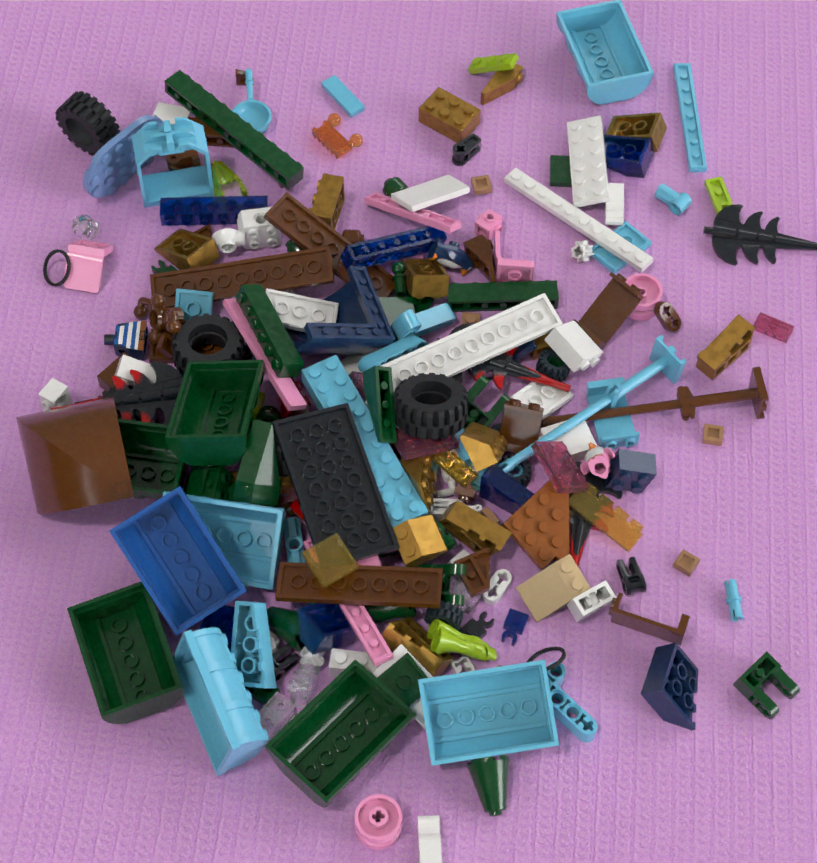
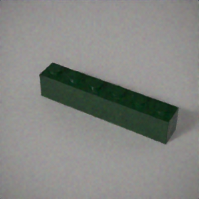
(498, 295)
(269, 331)

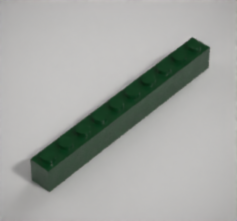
(234, 129)

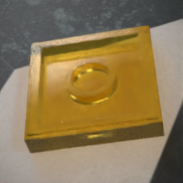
(330, 560)

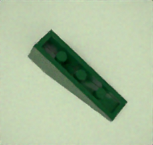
(380, 400)

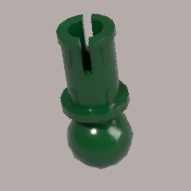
(399, 278)

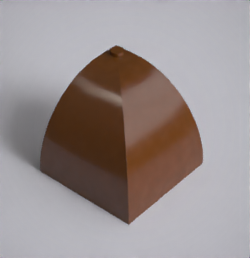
(75, 456)

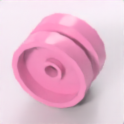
(650, 290)
(374, 810)

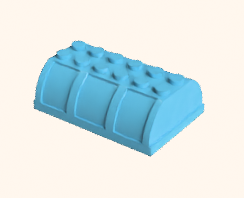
(605, 51)
(246, 535)
(218, 699)
(488, 712)

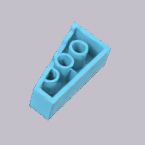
(253, 645)

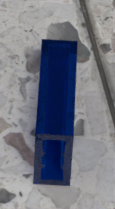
(502, 490)

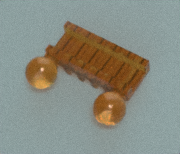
(333, 139)

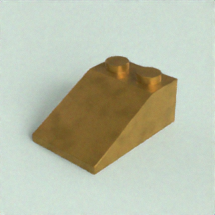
(639, 125)
(188, 249)
(425, 278)

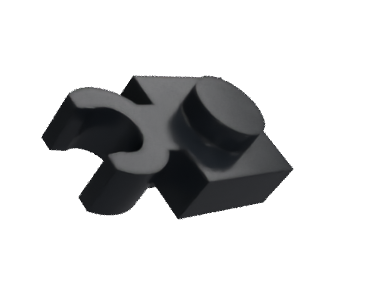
(478, 627)

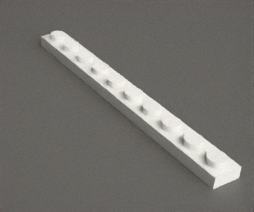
(578, 220)

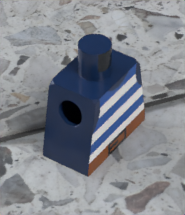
(129, 339)

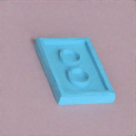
(629, 233)

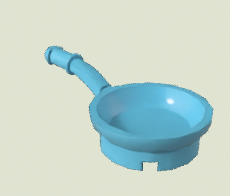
(251, 110)

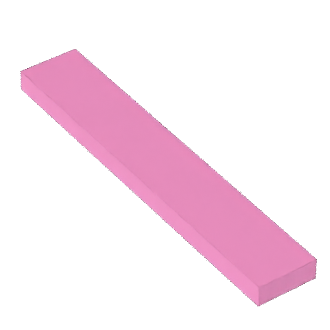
(422, 216)

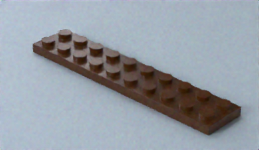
(273, 272)

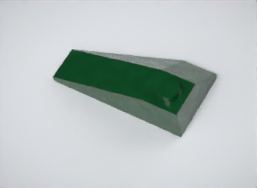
(258, 472)

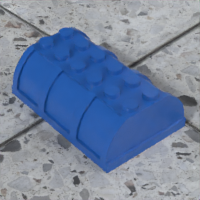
(178, 560)

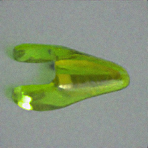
(224, 175)

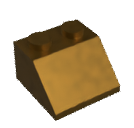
(419, 540)

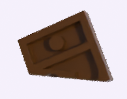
(477, 572)

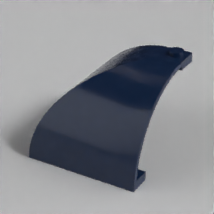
(359, 324)

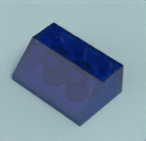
(324, 627)

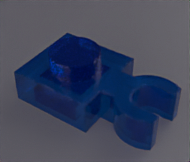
(514, 623)

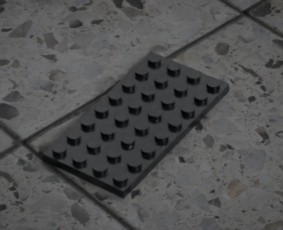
(335, 481)

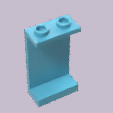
(611, 431)

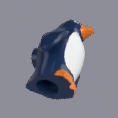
(450, 255)

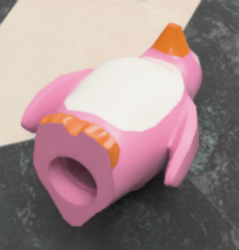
(597, 461)

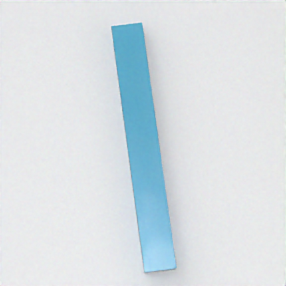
(689, 118)

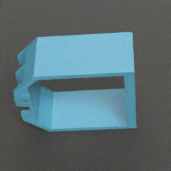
(168, 140)

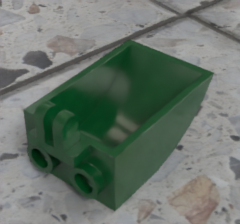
(211, 482)

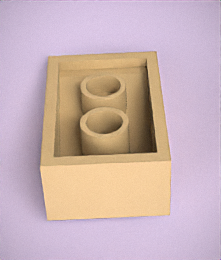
(552, 588)

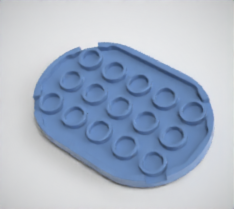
(115, 161)

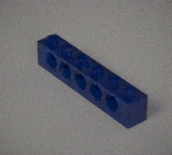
(207, 210)
(391, 247)

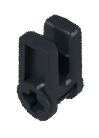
(465, 150)
(632, 582)
(282, 668)

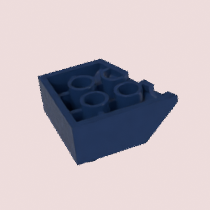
(672, 685)

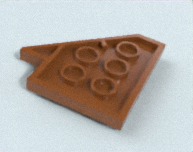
(542, 526)

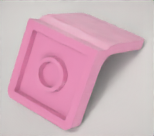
(86, 265)
(510, 270)

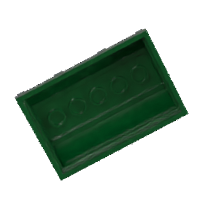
(214, 411)
(150, 460)
(126, 654)
(339, 733)

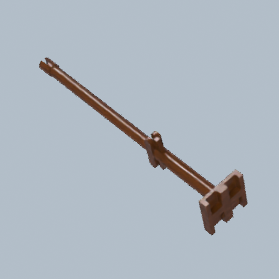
(685, 402)

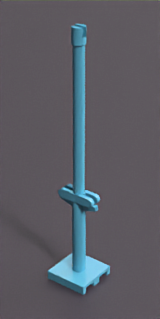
(663, 360)

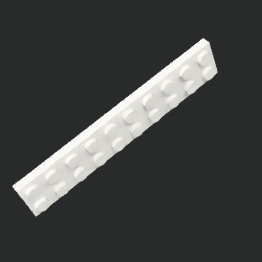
(479, 341)

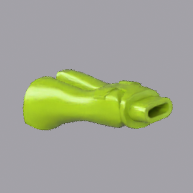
(448, 639)

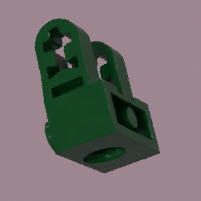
(474, 413)
(448, 571)
(762, 670)

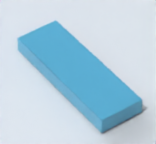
(342, 96)

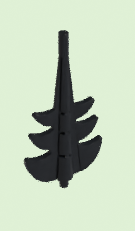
(730, 234)

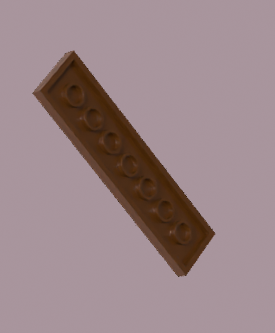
(312, 232)
(363, 586)

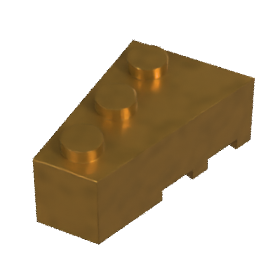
(726, 347)
(474, 528)
(415, 640)

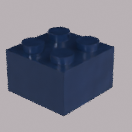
(631, 471)

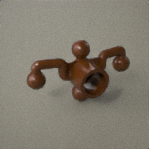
(160, 317)

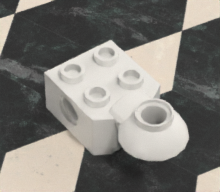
(252, 232)

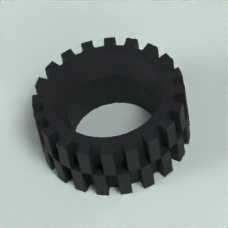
(86, 122)

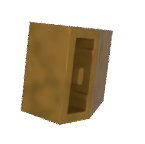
(422, 478)

